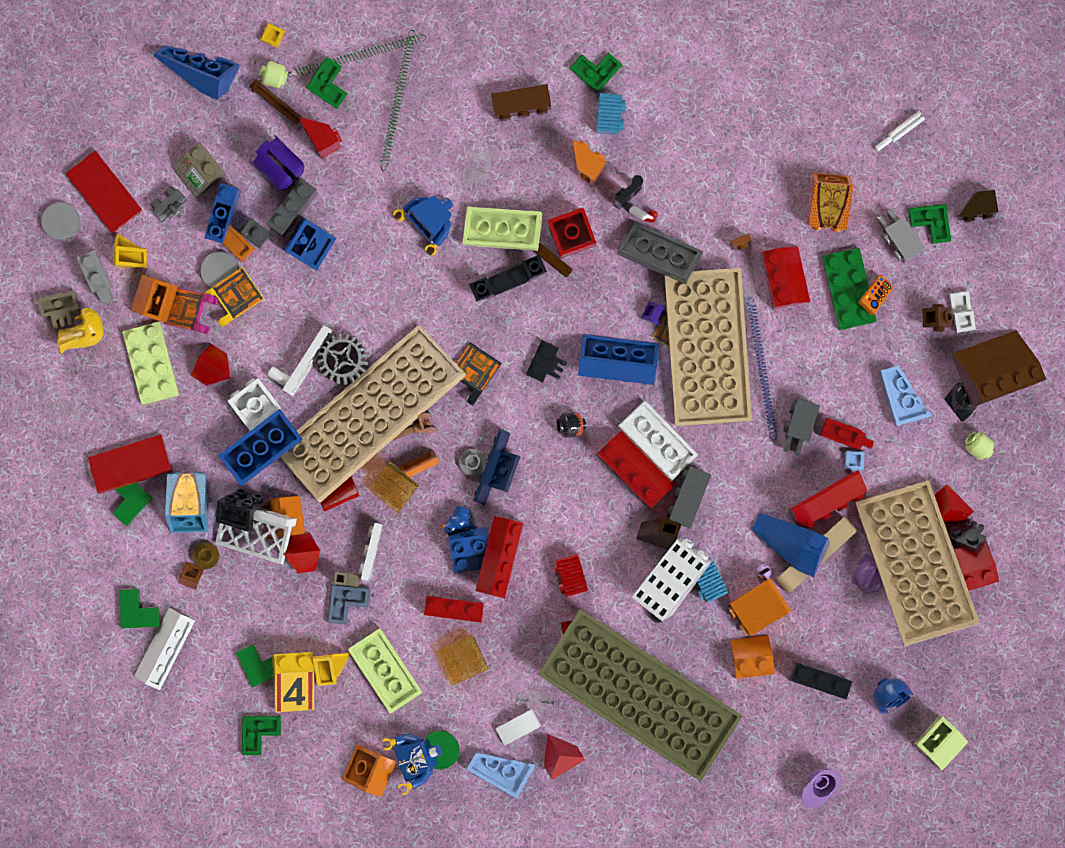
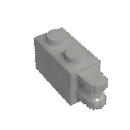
(900, 236)
(96, 276)

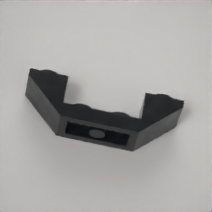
(509, 279)

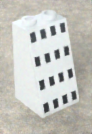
(672, 579)

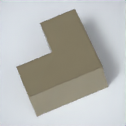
(346, 579)

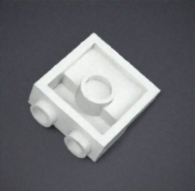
(253, 403)

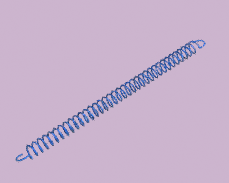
(762, 367)

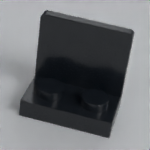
(239, 508)

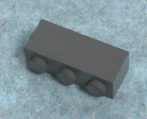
(292, 207)
(688, 496)

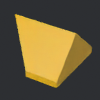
(128, 254)
(329, 667)

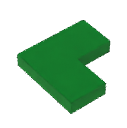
(596, 76)
(322, 84)
(934, 217)
(135, 501)
(132, 615)
(255, 669)
(254, 728)

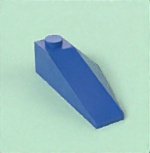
(205, 75)
(793, 543)

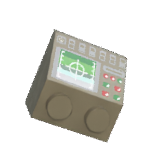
(198, 170)

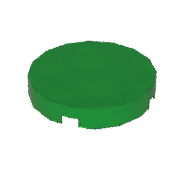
(449, 748)

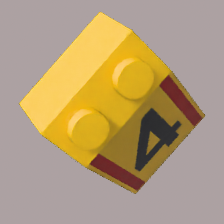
(293, 681)

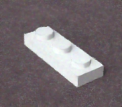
(370, 551)

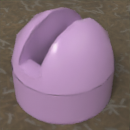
(767, 574)

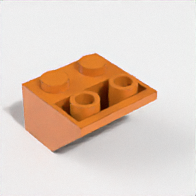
(587, 163)
(154, 298)

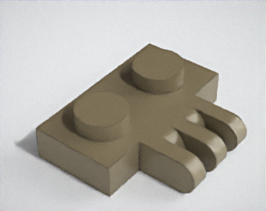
(59, 307)

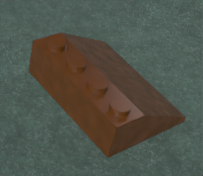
(997, 368)

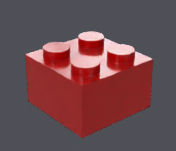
(571, 233)

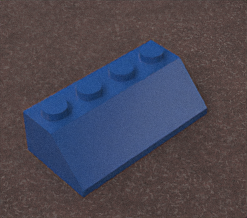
(618, 359)
(260, 447)

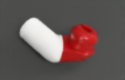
(641, 215)

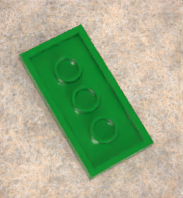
(847, 286)

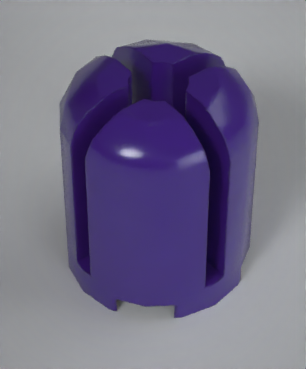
(271, 170)

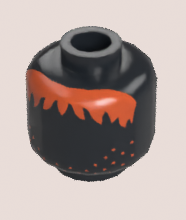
(570, 425)

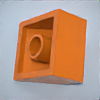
(752, 657)
(369, 770)

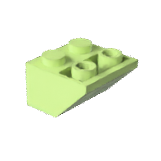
(941, 742)

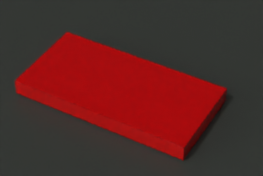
(104, 192)
(129, 464)

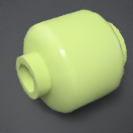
(273, 74)
(979, 445)

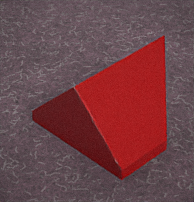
(211, 366)
(952, 506)
(303, 553)
(560, 756)

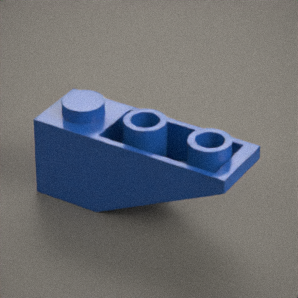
(222, 212)

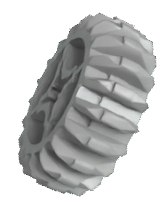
(347, 350)

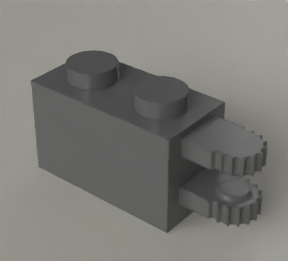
(800, 424)

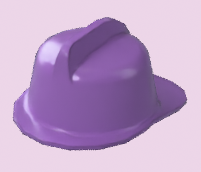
(867, 575)
(820, 787)

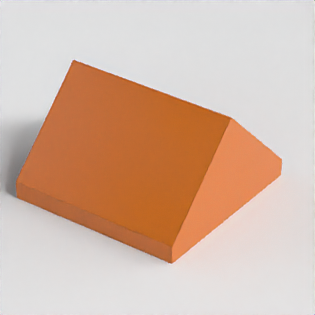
(290, 507)

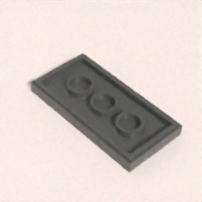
(660, 252)

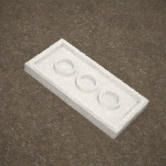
(657, 440)

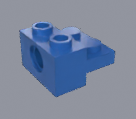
(302, 238)
(468, 549)

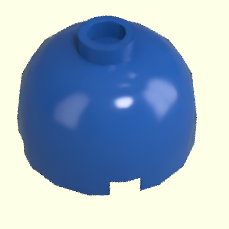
(891, 694)

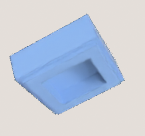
(854, 460)

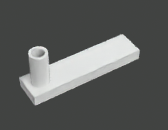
(292, 383)

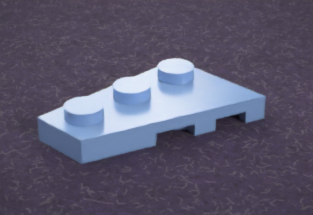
(901, 398)
(501, 773)

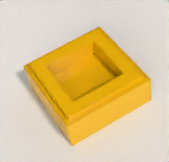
(272, 35)

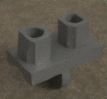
(170, 206)

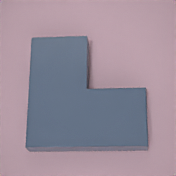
(342, 598)

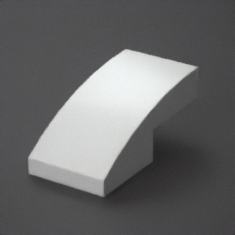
(962, 312)
(518, 727)

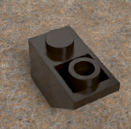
(982, 205)
(659, 532)

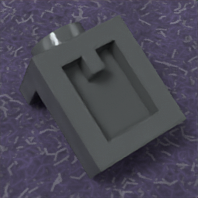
(255, 233)

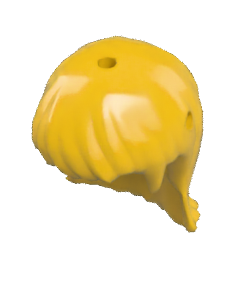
(83, 335)

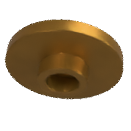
(205, 555)

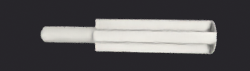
(901, 130)

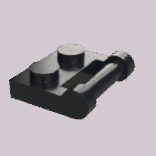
(625, 195)

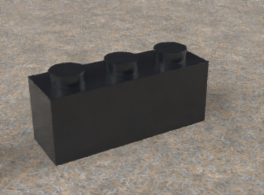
(820, 680)

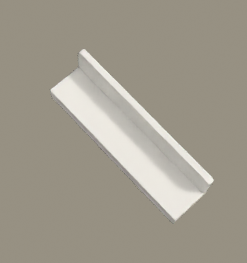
(164, 649)

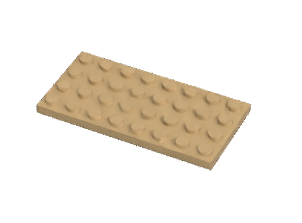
(708, 348)
(916, 563)

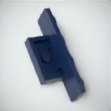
(498, 470)

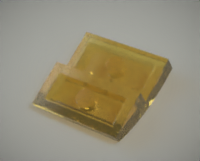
(394, 487)
(462, 660)

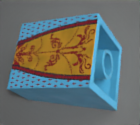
(187, 502)

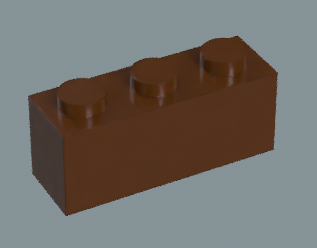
(521, 102)

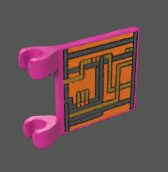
(187, 310)

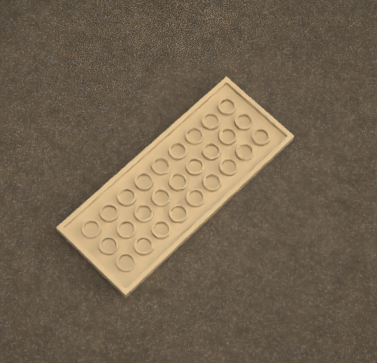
(371, 412)

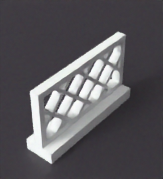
(271, 519)

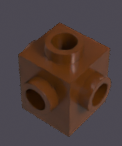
(937, 317)

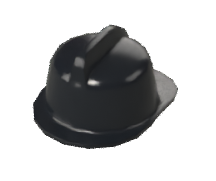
(959, 402)

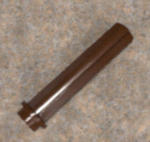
(274, 101)
(553, 260)

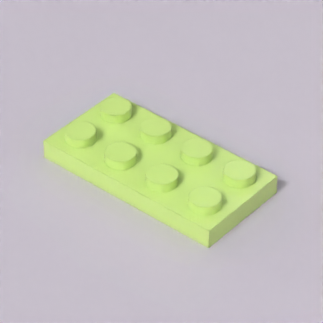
(502, 228)
(150, 363)
(385, 670)

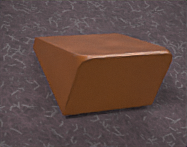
(190, 575)

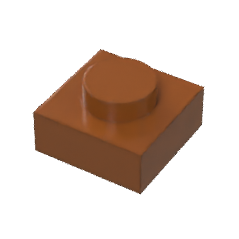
(741, 242)

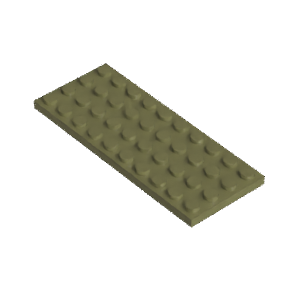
(640, 695)

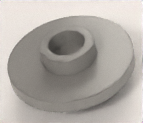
(472, 462)

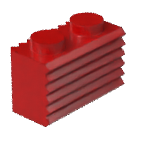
(571, 575)

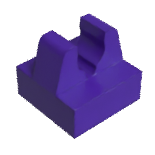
(653, 312)

